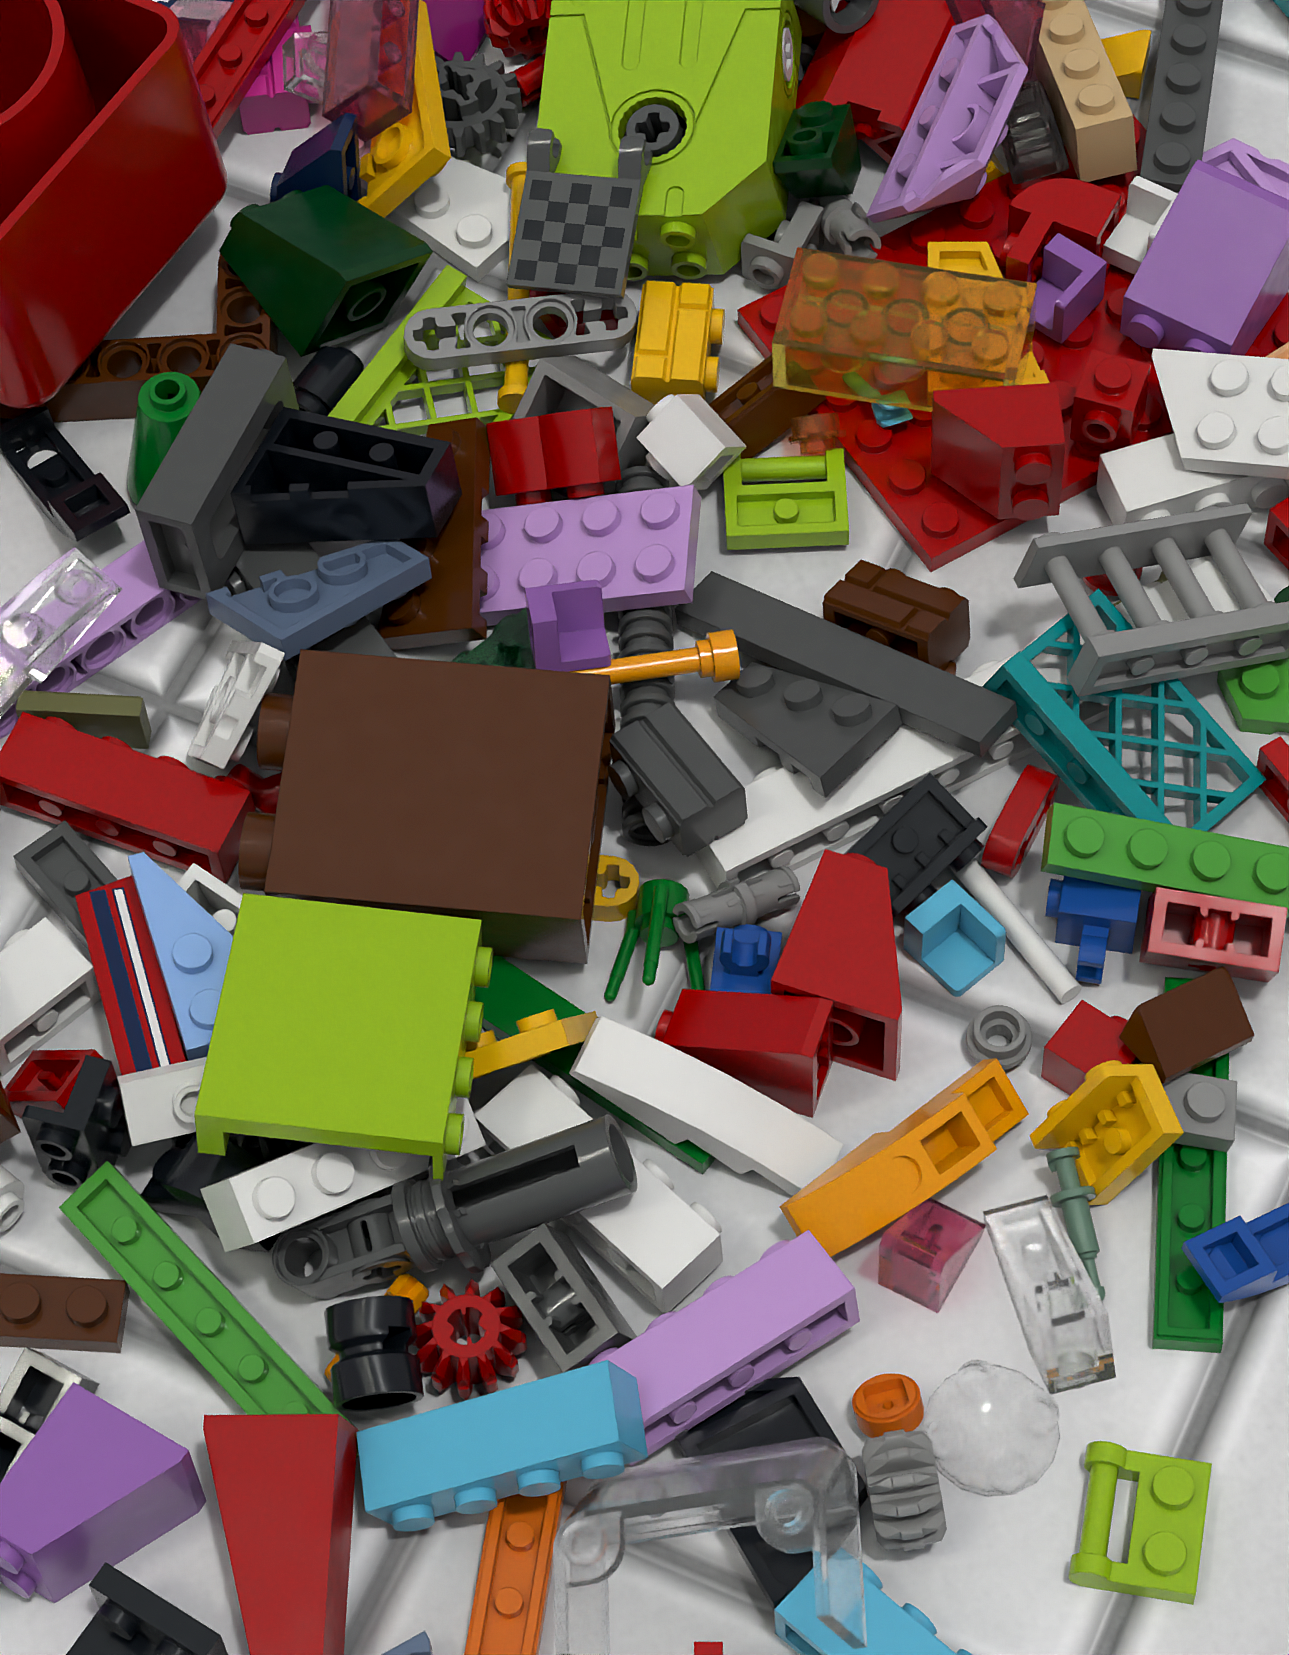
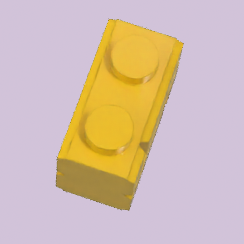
(676, 341)

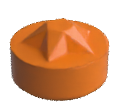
(888, 1405)

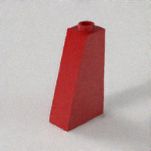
(287, 1525)

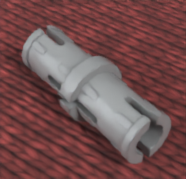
(847, 226)
(736, 904)

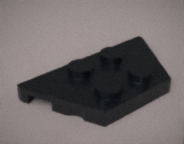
(766, 1415)

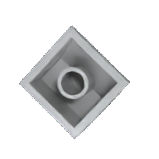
(572, 385)

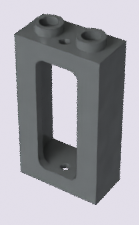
(189, 504)

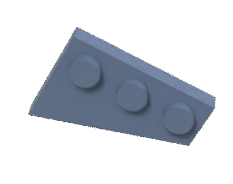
(311, 606)

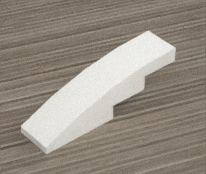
(702, 1104)

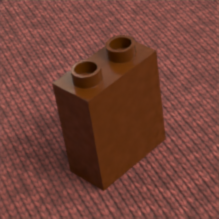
(438, 795)

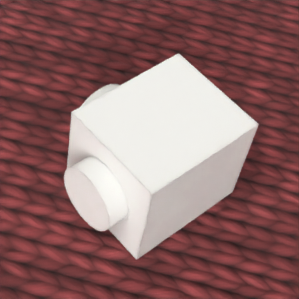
(688, 441)

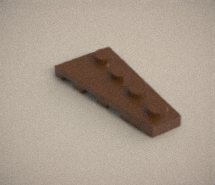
(449, 603)

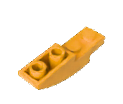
(910, 1162)

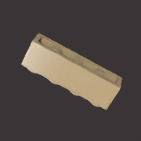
(1084, 92)

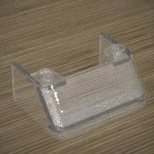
(793, 1491)

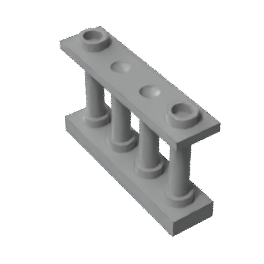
(1157, 647)

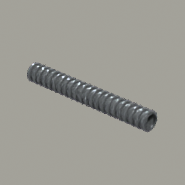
(643, 633)

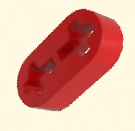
(1020, 821)

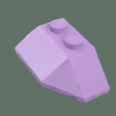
(954, 123)

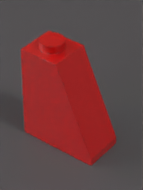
(760, 1039)

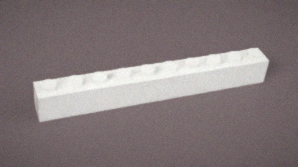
(795, 824)

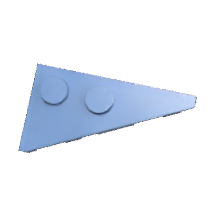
(189, 951)

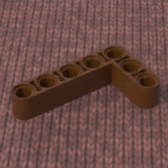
(117, 369)

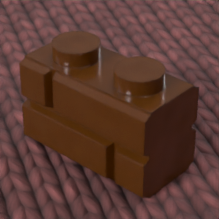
(900, 613)

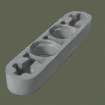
(522, 340)

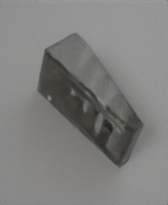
(1033, 138)

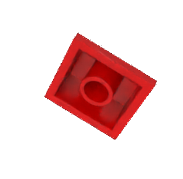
(1001, 447)

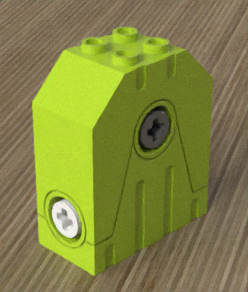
(706, 94)

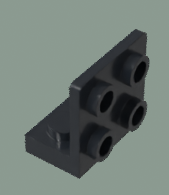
(140, 1622)

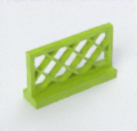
(391, 372)

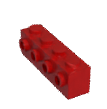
(123, 795)

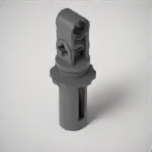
(462, 1214)

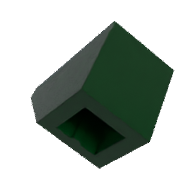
(819, 151)

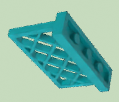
(1080, 753)

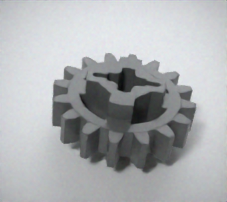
(477, 101)

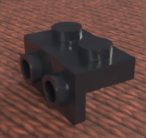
(919, 841)
(87, 1132)

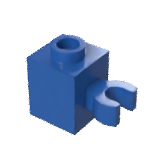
(1095, 919)
(745, 959)

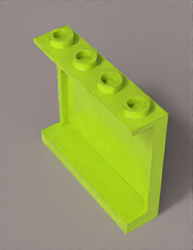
(344, 1028)

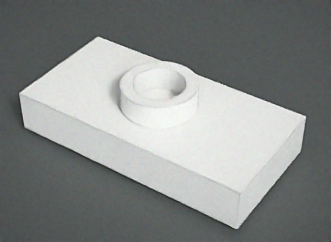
(161, 1100)

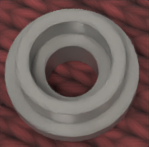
(999, 1021)

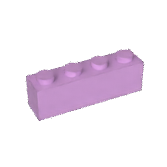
(736, 1336)

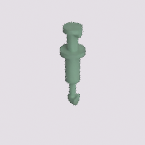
(1076, 1210)

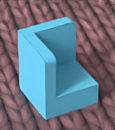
(954, 938)

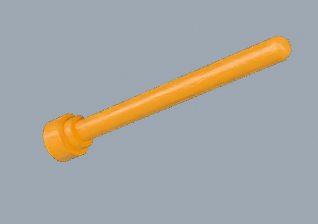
(711, 657)

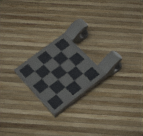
(577, 228)

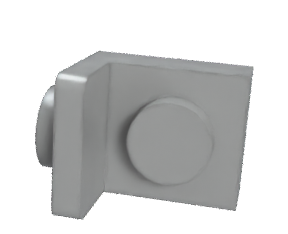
(769, 261)

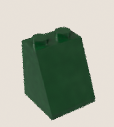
(323, 265)

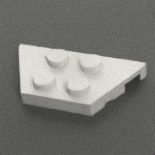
(1227, 411)
(225, 720)

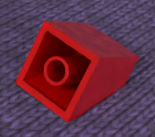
(848, 955)

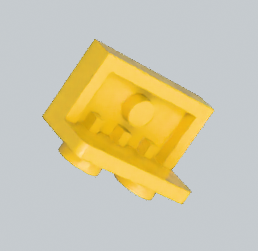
(1117, 1123)

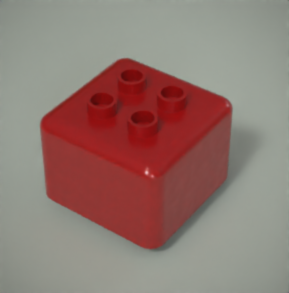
(98, 176)

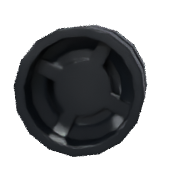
(373, 1353)

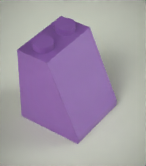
(1211, 267)
(89, 1495)

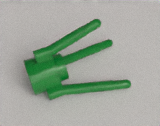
(655, 926)

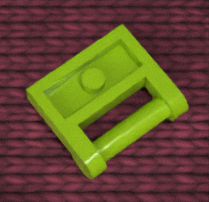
(786, 512)
(1164, 1525)

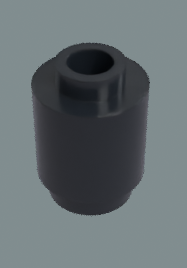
(326, 379)

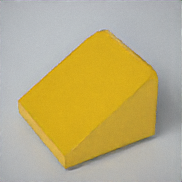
(1129, 59)

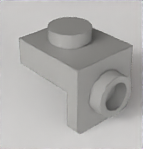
(1204, 1110)

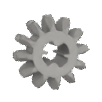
(904, 1490)

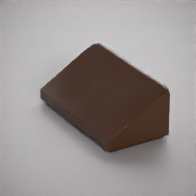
(759, 410)
(1188, 1025)

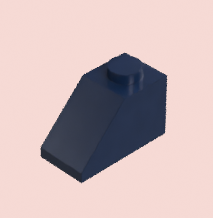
(322, 160)

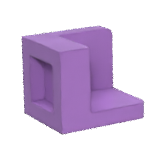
(1068, 288)
(567, 626)

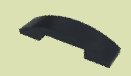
(62, 484)

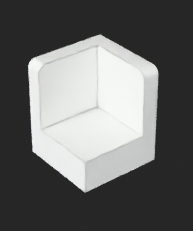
(1135, 232)

